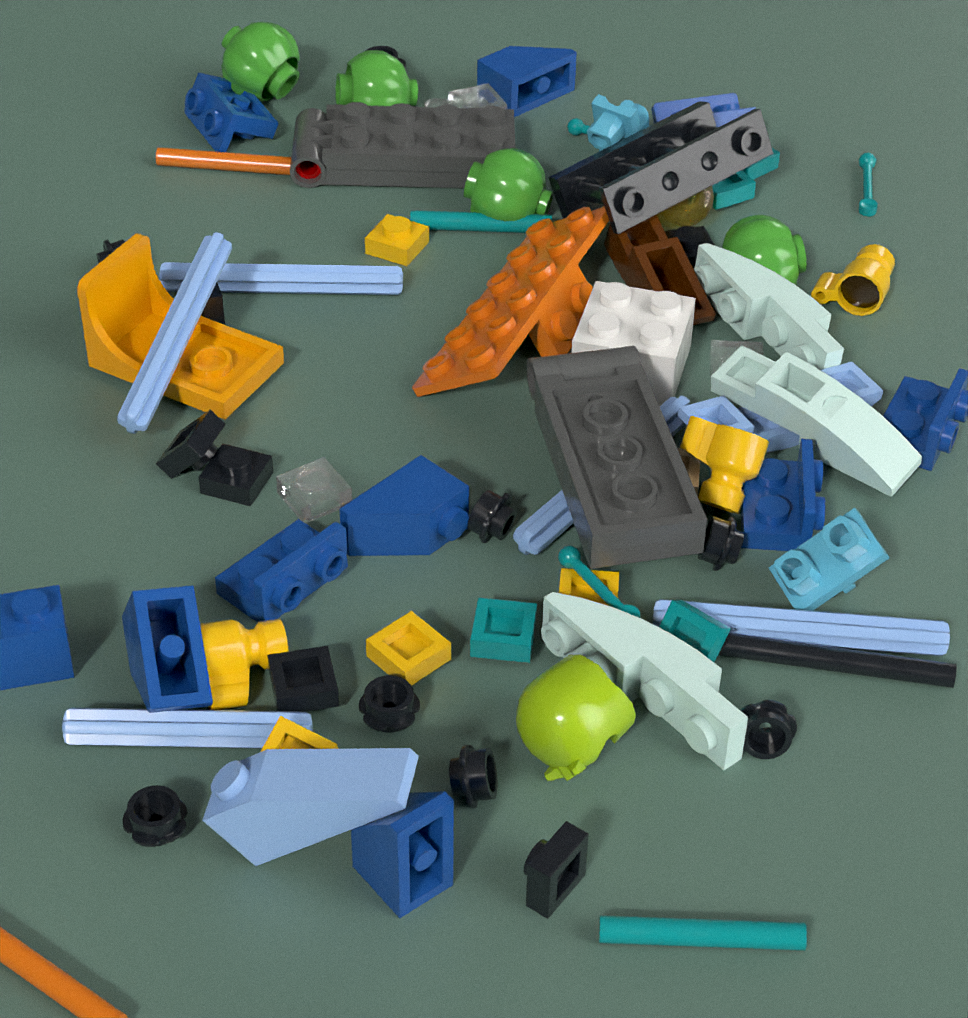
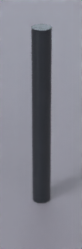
(839, 660)

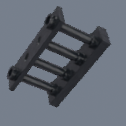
(661, 165)

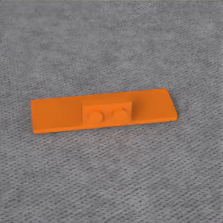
(533, 295)

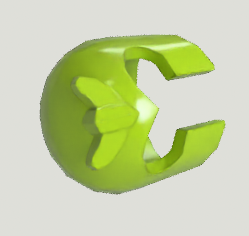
(571, 715)

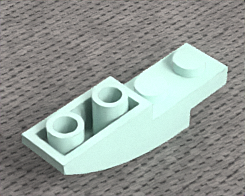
(766, 305)
(819, 408)
(650, 665)

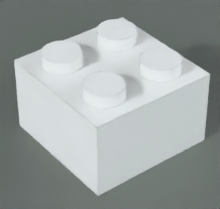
(650, 320)

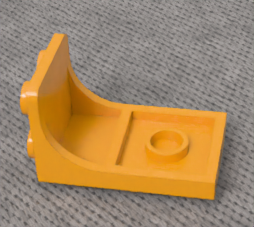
(123, 312)

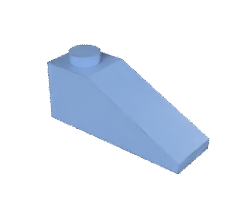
(305, 796)

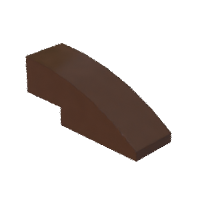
(657, 264)

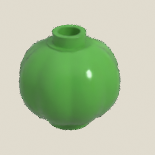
(261, 60)
(376, 81)
(508, 186)
(768, 244)

